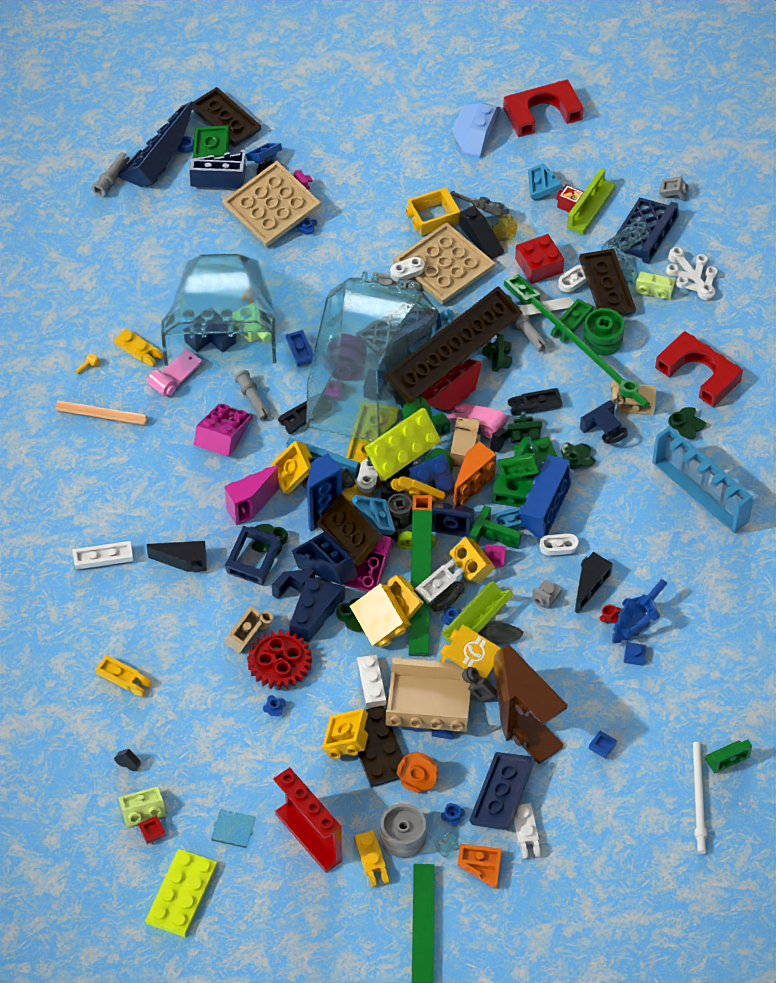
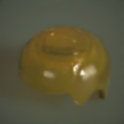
(506, 228)

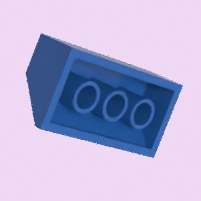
(322, 487)
(546, 496)

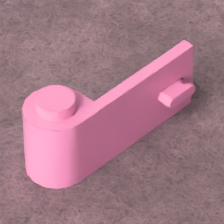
(174, 374)
(490, 419)

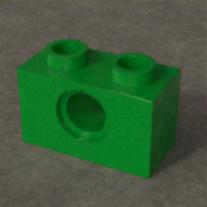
(511, 491)

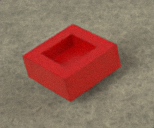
(151, 830)

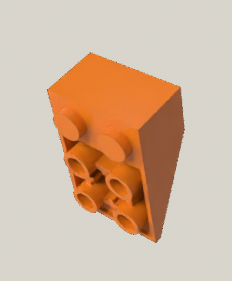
(475, 472)

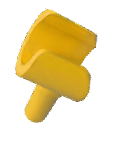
(91, 359)

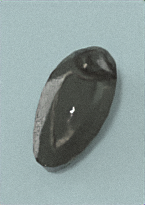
(448, 596)
(501, 632)

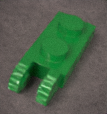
(573, 318)

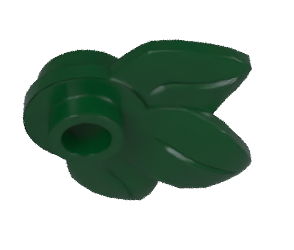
(686, 422)
(577, 455)
(279, 531)
(350, 619)

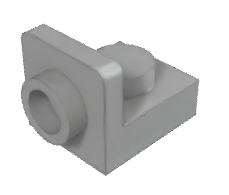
(674, 186)
(546, 594)

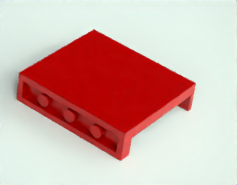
(309, 821)

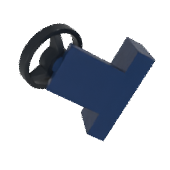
(605, 419)

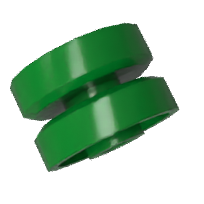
(604, 331)

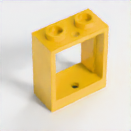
(429, 200)

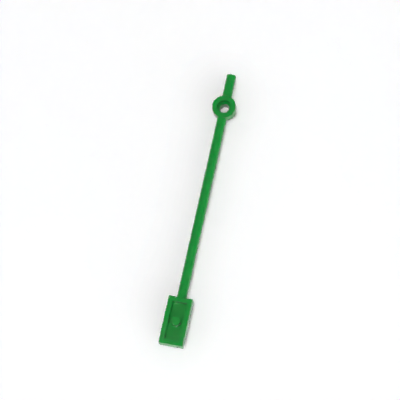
(528, 295)

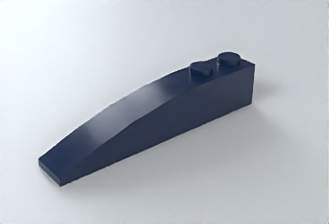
(152, 160)

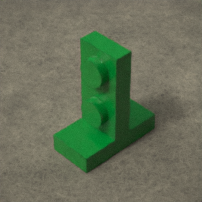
(522, 463)
(494, 531)

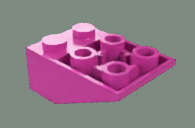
(222, 429)
(251, 494)
(373, 567)

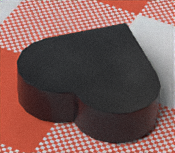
(498, 439)
(127, 759)

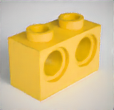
(474, 557)

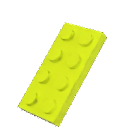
(402, 444)
(181, 893)

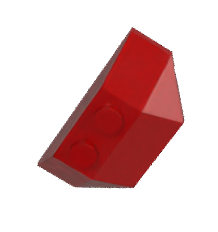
(454, 386)

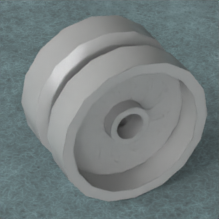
(403, 830)

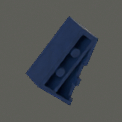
(218, 172)
(325, 559)
(314, 607)

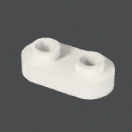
(408, 269)
(570, 280)
(367, 473)
(558, 544)

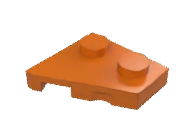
(481, 862)

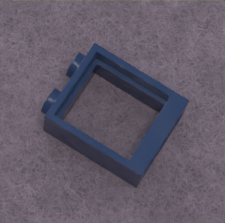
(244, 571)

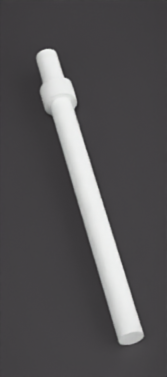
(700, 831)

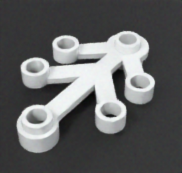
(705, 290)

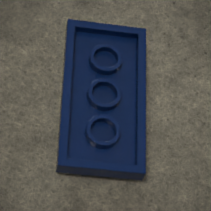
(502, 790)

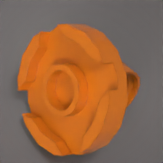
(417, 772)

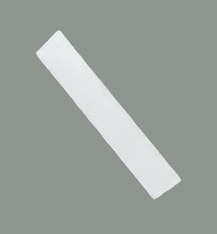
(552, 305)

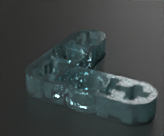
(623, 247)

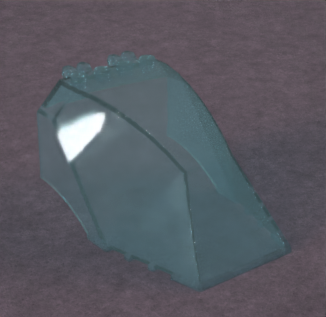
(220, 297)
(359, 340)

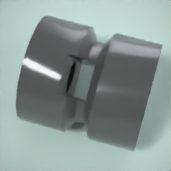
(401, 508)

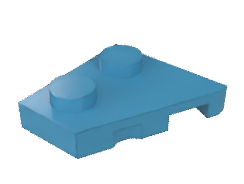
(542, 181)
(376, 512)

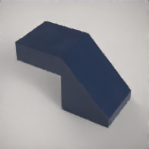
(294, 579)

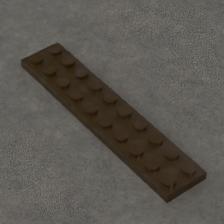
(453, 345)

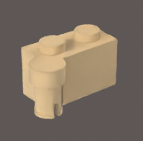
(630, 405)
(464, 438)
(247, 626)

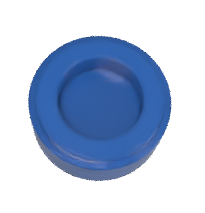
(186, 144)

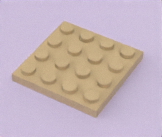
(271, 203)
(449, 261)

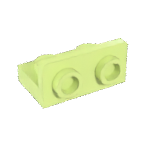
(655, 285)
(142, 806)

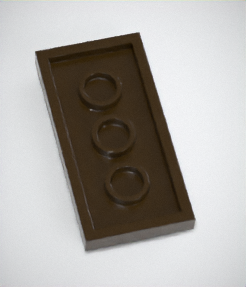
(220, 110)
(607, 281)
(349, 529)
(381, 751)

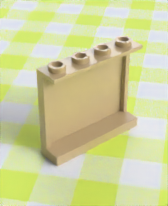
(428, 695)

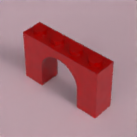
(556, 94)
(688, 349)

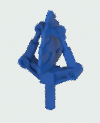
(634, 617)

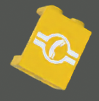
(470, 650)

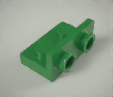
(729, 755)

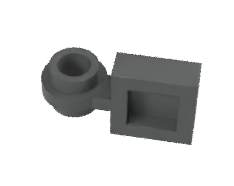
(482, 688)

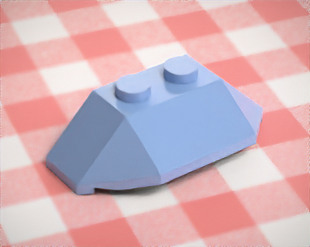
(475, 127)

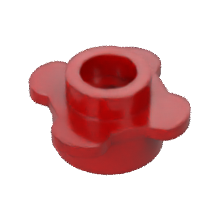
(610, 613)

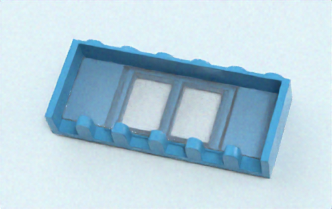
(702, 479)

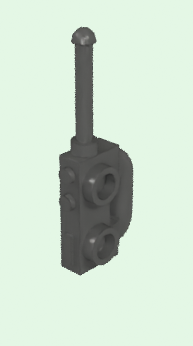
(484, 203)

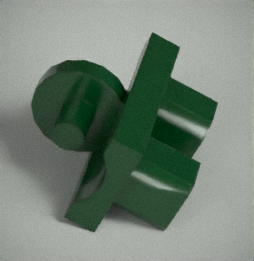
(495, 352)
(524, 425)

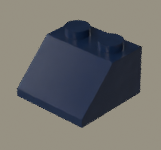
(452, 519)

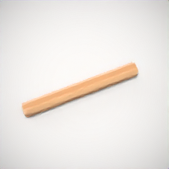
(101, 412)

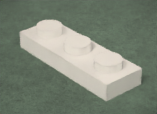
(102, 555)
(371, 681)

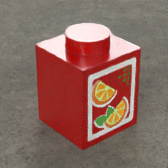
(568, 197)

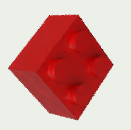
(539, 258)

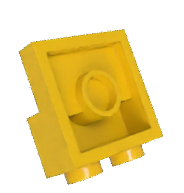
(293, 466)
(405, 595)
(346, 734)

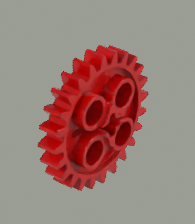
(279, 659)

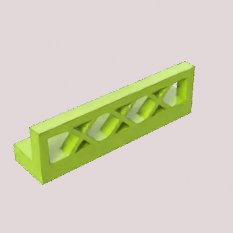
(590, 203)
(480, 609)

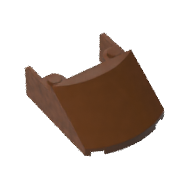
(526, 705)

